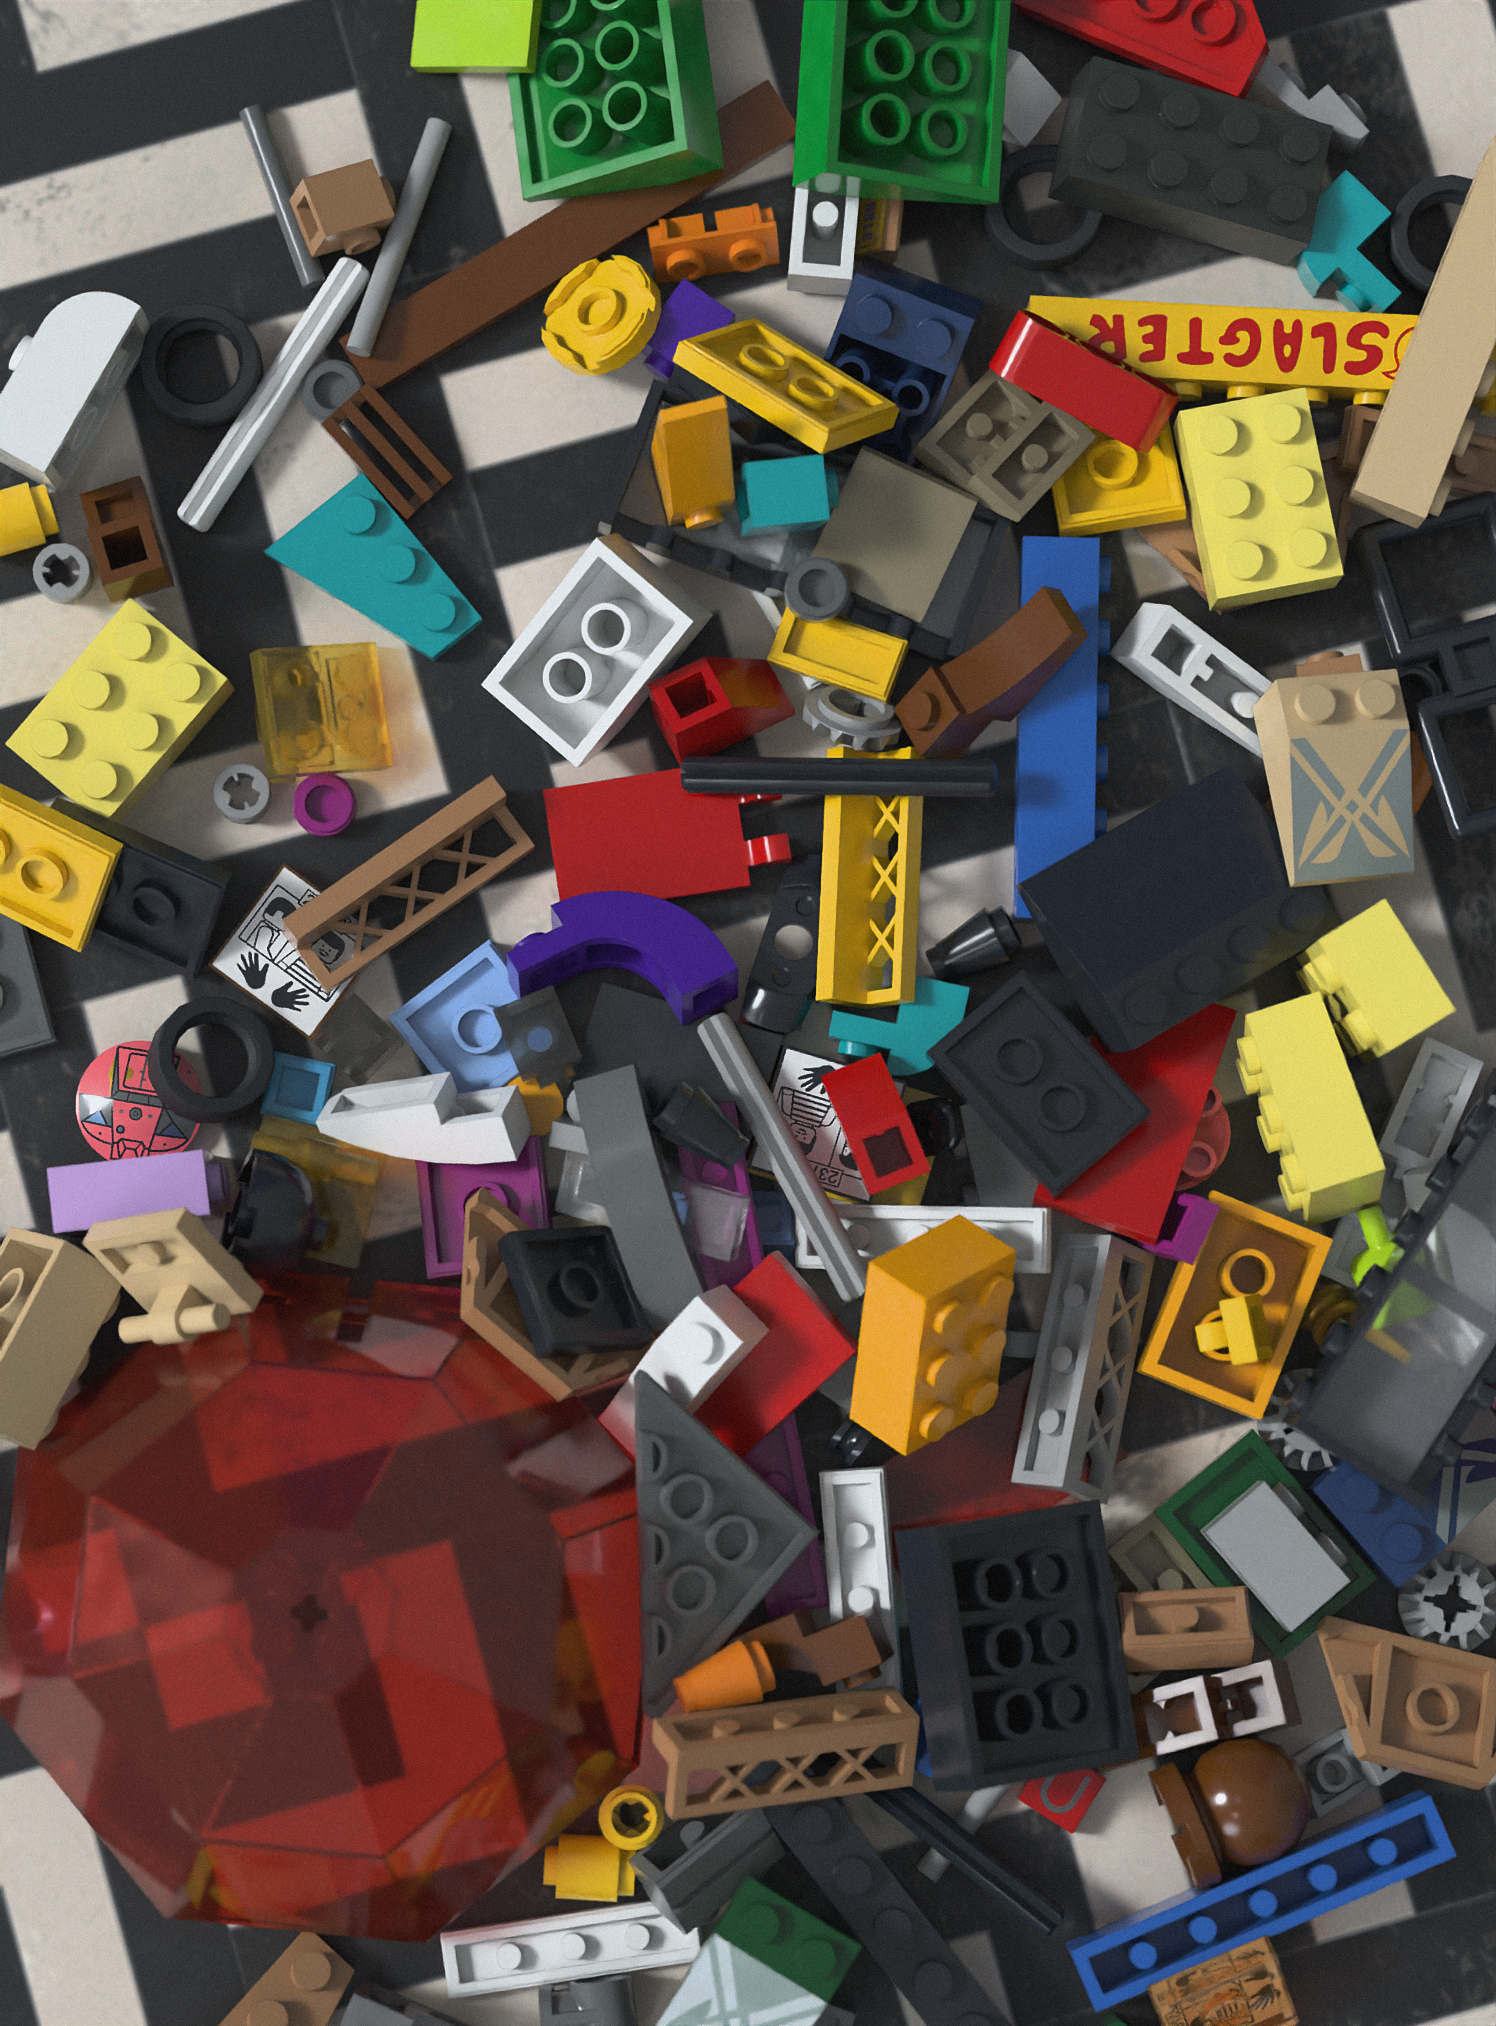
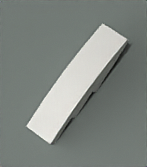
(1410, 1138)

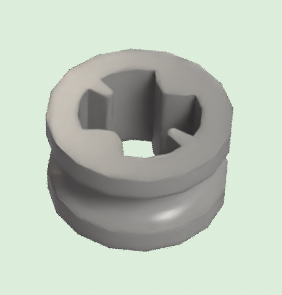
(59, 592)
(259, 785)

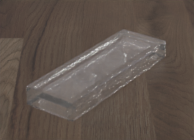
(709, 1214)

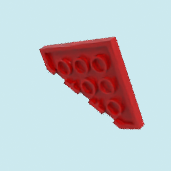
(1190, 40)

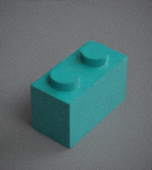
(784, 495)

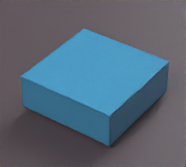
(298, 1088)

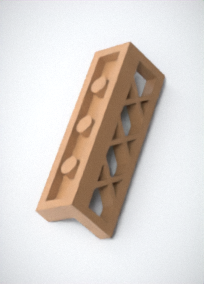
(395, 864)
(781, 1731)

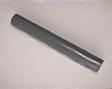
(280, 191)

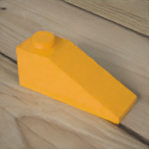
(694, 463)

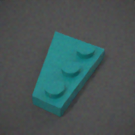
(375, 564)

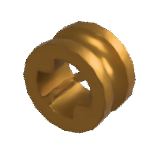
(1325, 1309)

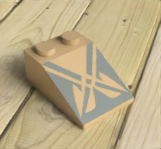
(1339, 775)

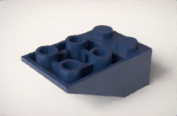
(905, 344)

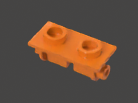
(743, 243)

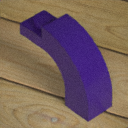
(632, 935)

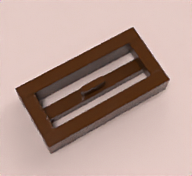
(422, 490)

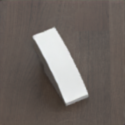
(429, 1120)

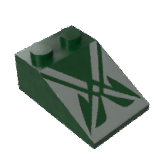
(763, 1964)

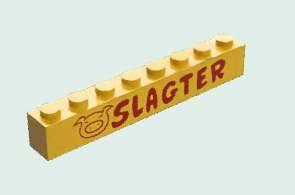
(1248, 348)

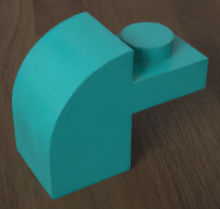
(1342, 226)
(917, 1028)

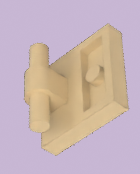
(174, 1274)

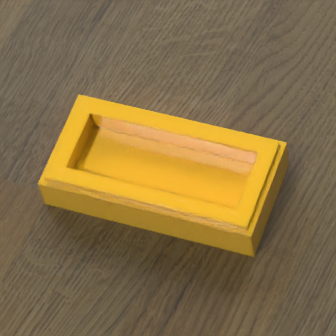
(840, 655)

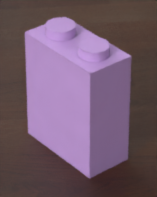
(137, 1187)

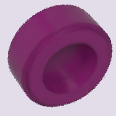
(325, 805)

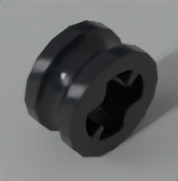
(946, 1125)
(849, 1439)

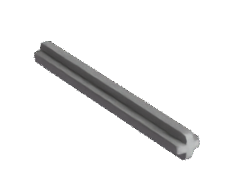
(785, 1156)

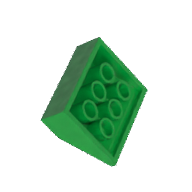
(615, 99)
(902, 99)

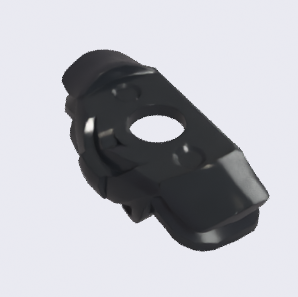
(781, 988)

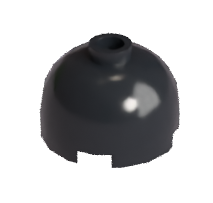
(273, 1216)

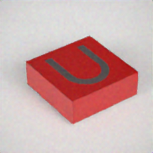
(1063, 1796)

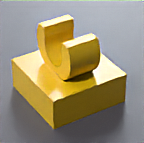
(1241, 1329)

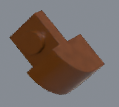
(126, 541)

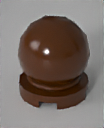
(1236, 1806)

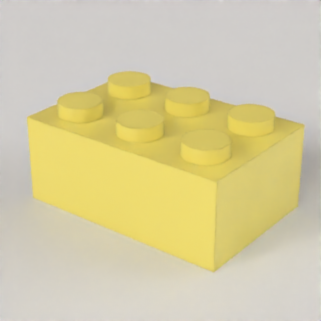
(1257, 499)
(121, 714)
(1373, 983)
(1310, 1110)

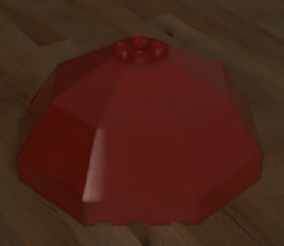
(470, 1583)

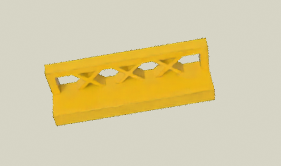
(855, 892)

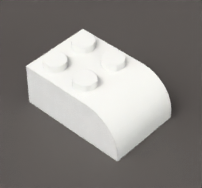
(68, 384)
(596, 648)

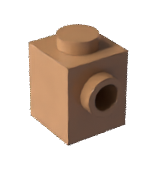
(344, 209)

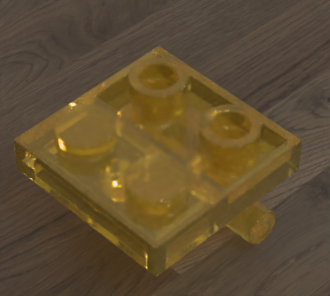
(320, 710)
(345, 1178)

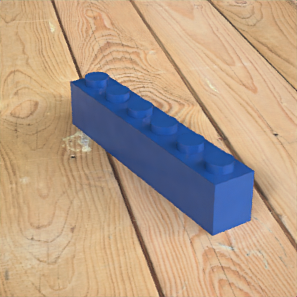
(1058, 726)
(1261, 1899)

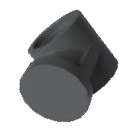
(590, 2002)

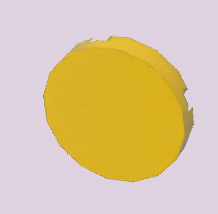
(601, 315)

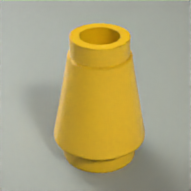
(631, 1835)

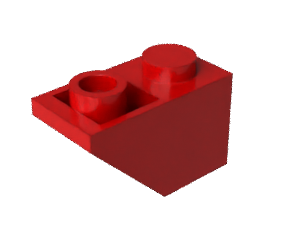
(717, 704)
(875, 1124)

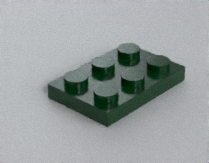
(1214, 1490)

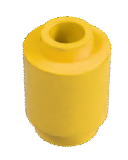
(25, 518)
(588, 1868)

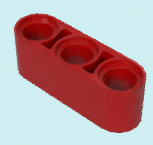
(1084, 381)

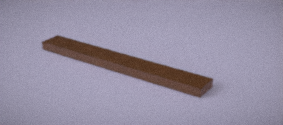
(556, 244)

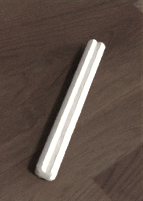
(273, 394)

